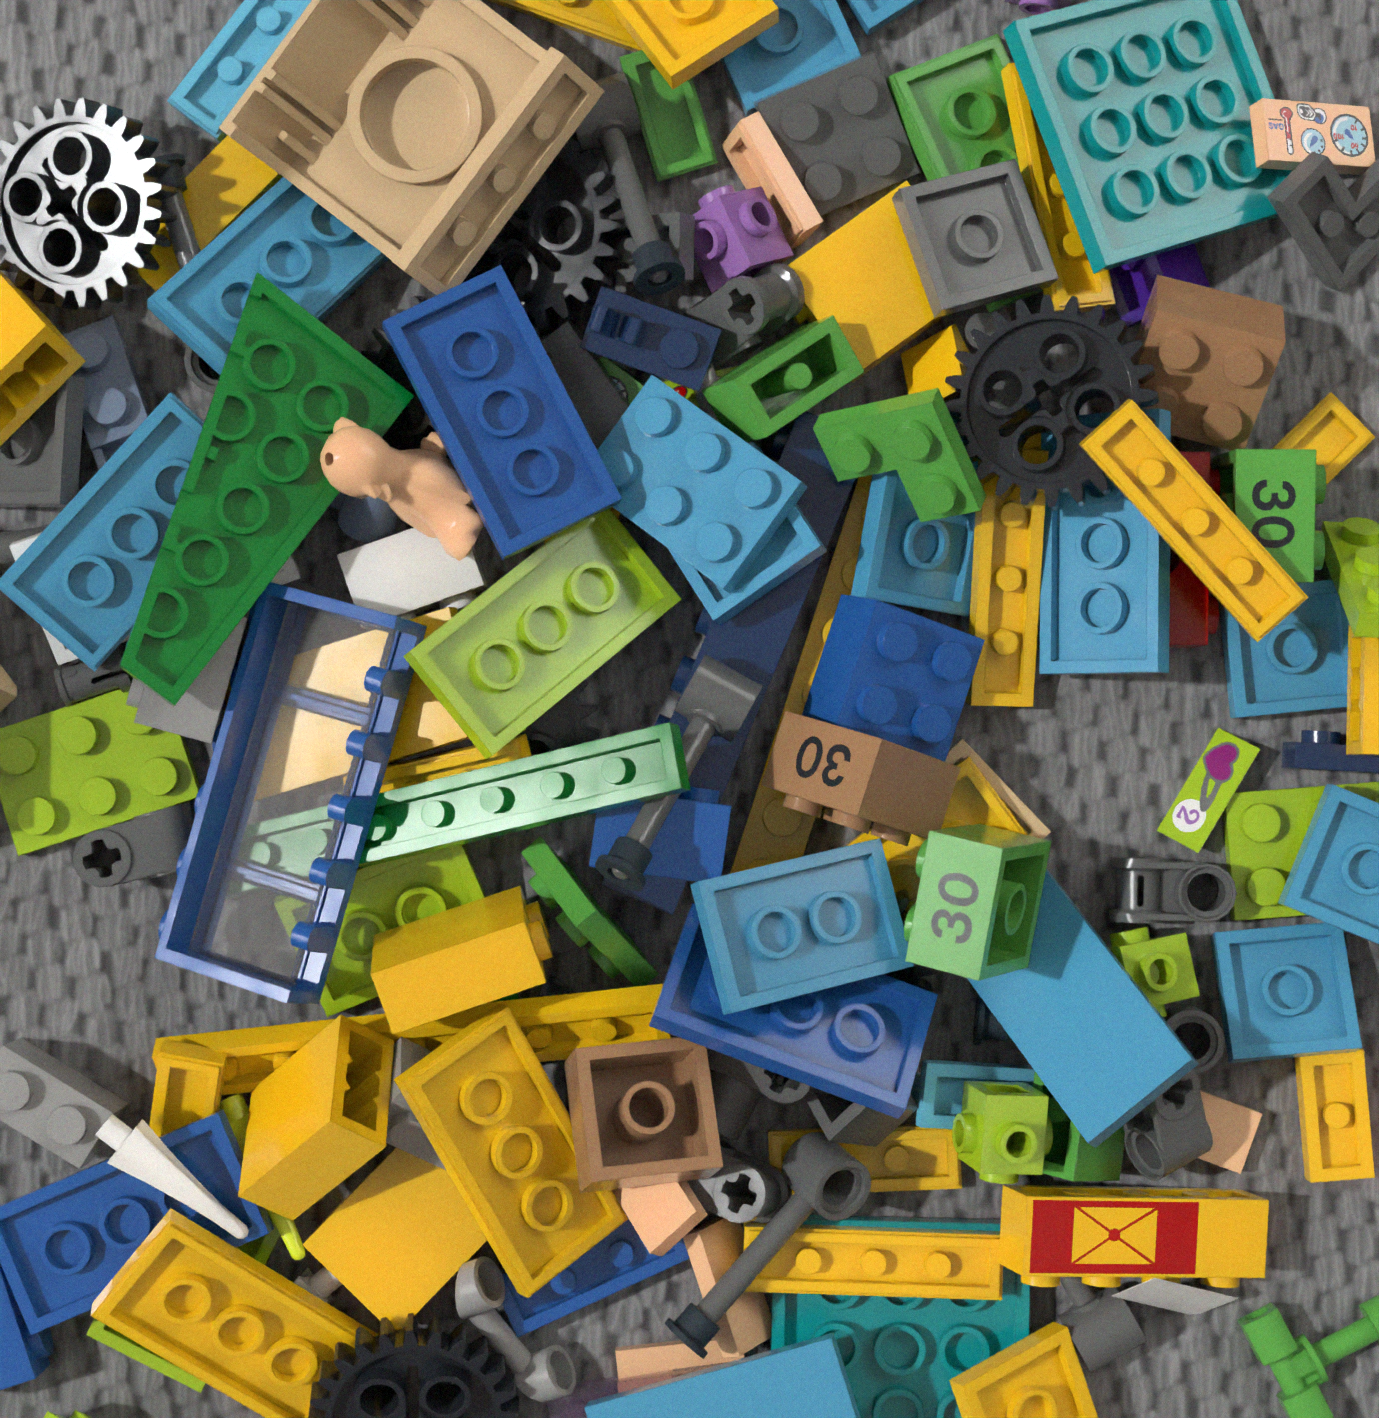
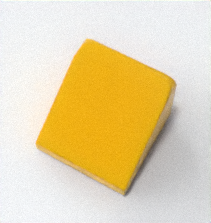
(932, 361)

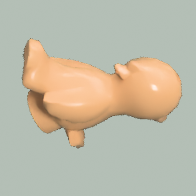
(414, 482)

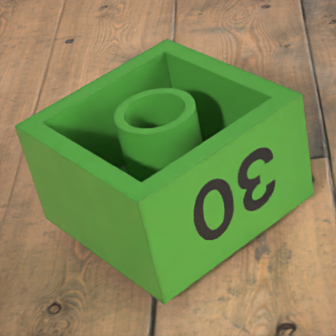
(1276, 502)
(976, 900)

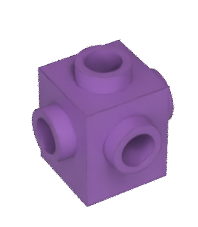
(737, 235)

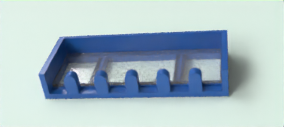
(289, 794)

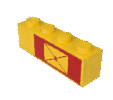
(1132, 1233)

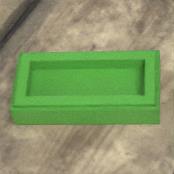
(669, 119)

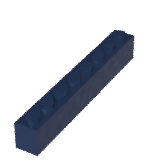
(759, 633)

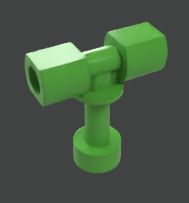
(1300, 1364)

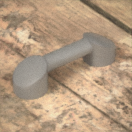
(477, 1293)

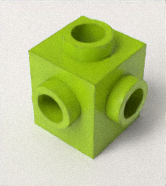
(1157, 965)
(1002, 1130)

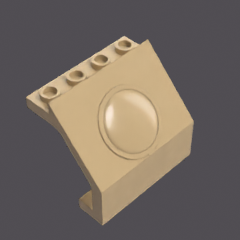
(413, 123)

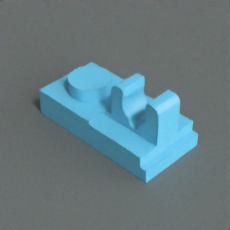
(941, 1085)

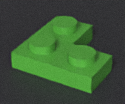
(907, 436)
(584, 917)

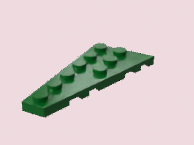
(251, 482)

